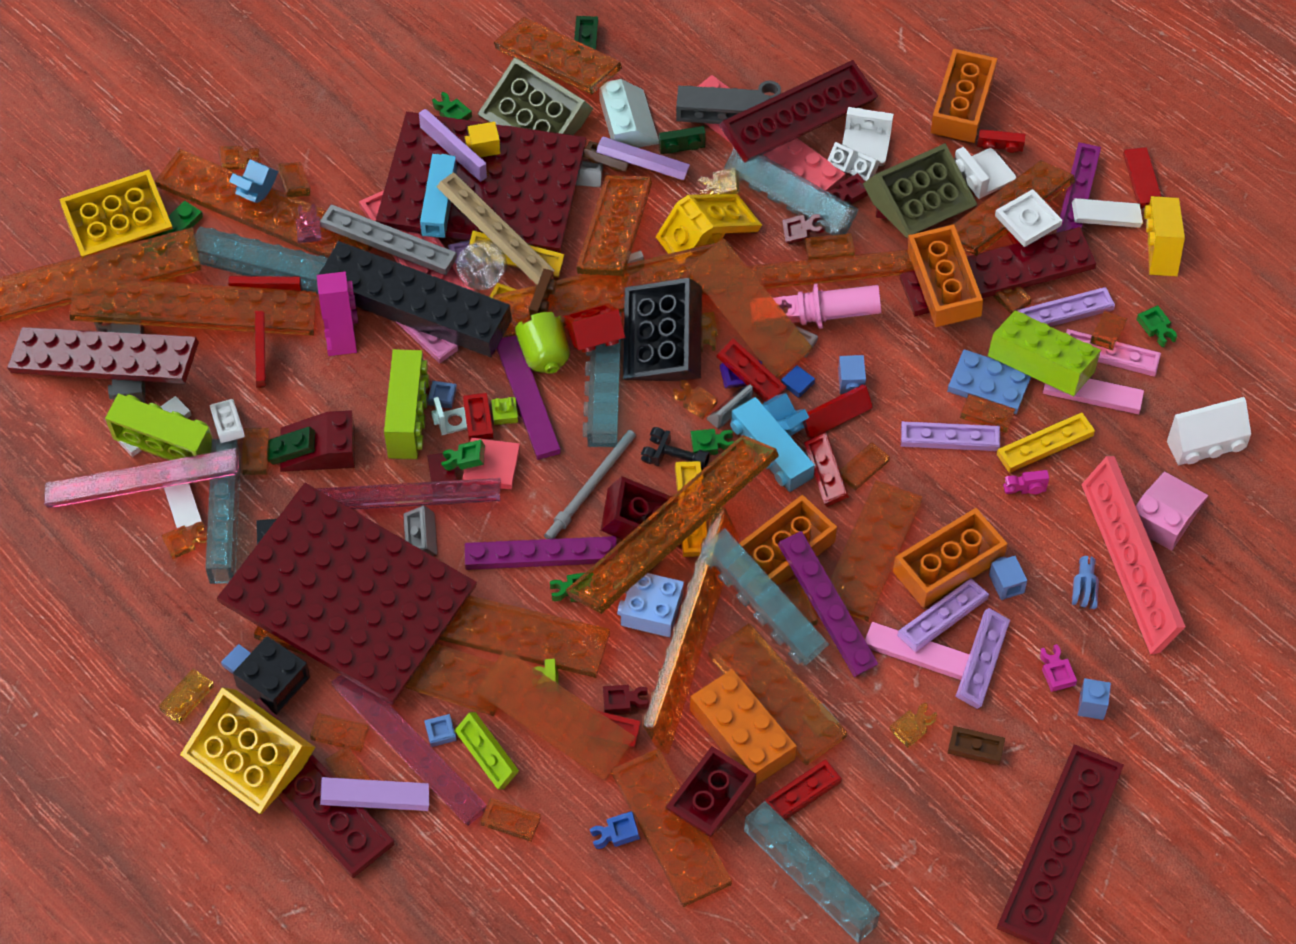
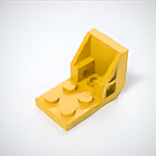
(705, 220)

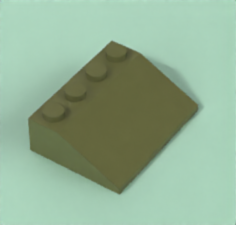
(534, 102)
(921, 191)

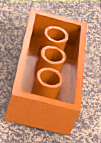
(963, 95)
(945, 275)
(796, 517)
(949, 557)
(742, 726)

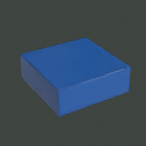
(798, 381)

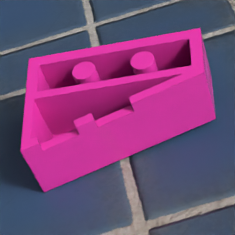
(338, 312)

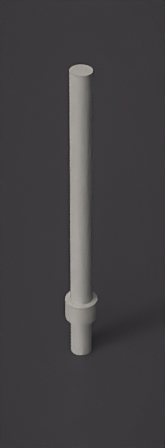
(563, 518)

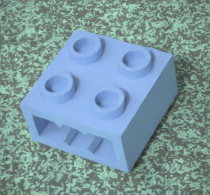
(652, 604)

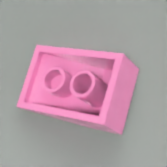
(1169, 509)

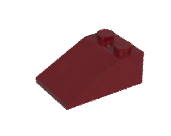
(333, 442)
(629, 506)
(713, 792)

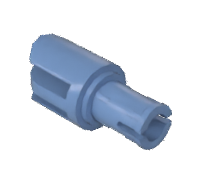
(1086, 583)

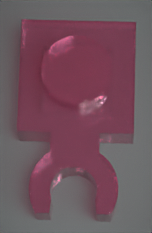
(308, 225)

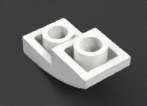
(853, 161)

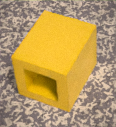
(483, 139)

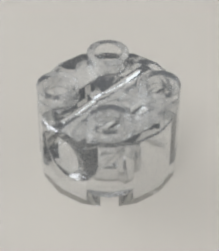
(481, 265)

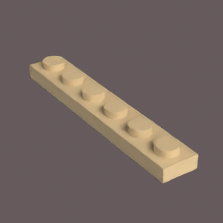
(493, 227)

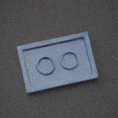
(988, 380)

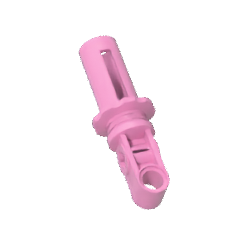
(831, 304)

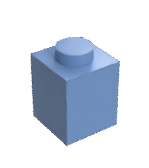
(851, 372)
(1007, 577)
(1094, 699)

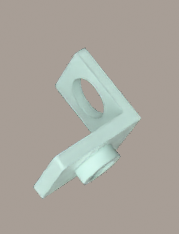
(441, 418)

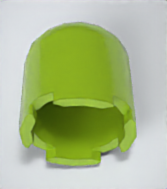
(543, 342)

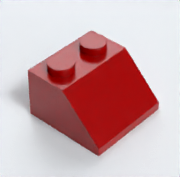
(594, 327)

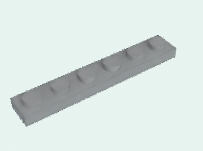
(388, 239)

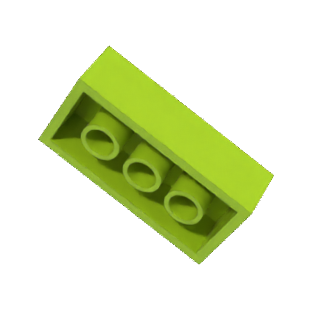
(1044, 353)
(406, 404)
(157, 430)

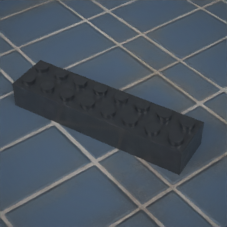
(421, 300)

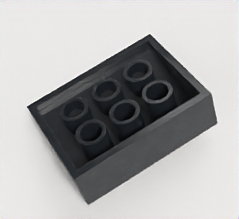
(663, 331)

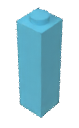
(436, 205)

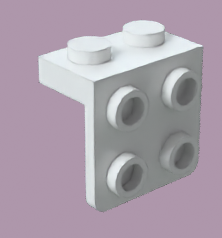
(868, 132)
(983, 171)

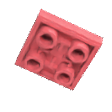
(499, 462)

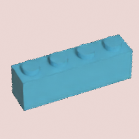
(793, 465)

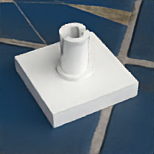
(1028, 218)

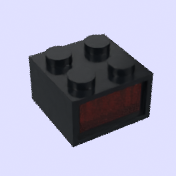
(271, 674)

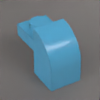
(255, 182)
(785, 414)

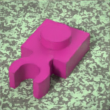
(1030, 482)
(1056, 671)

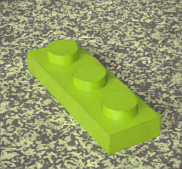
(486, 750)

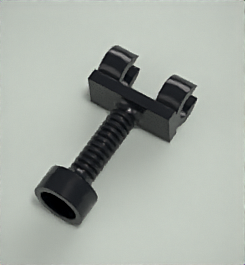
(662, 437)

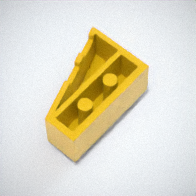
(1164, 235)

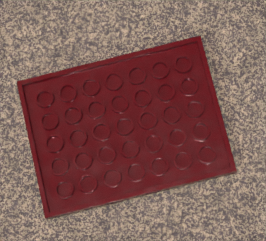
(525, 184)
(347, 593)

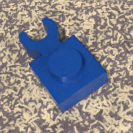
(620, 831)

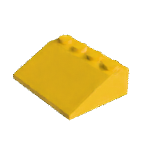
(115, 213)
(246, 749)

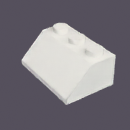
(1210, 431)

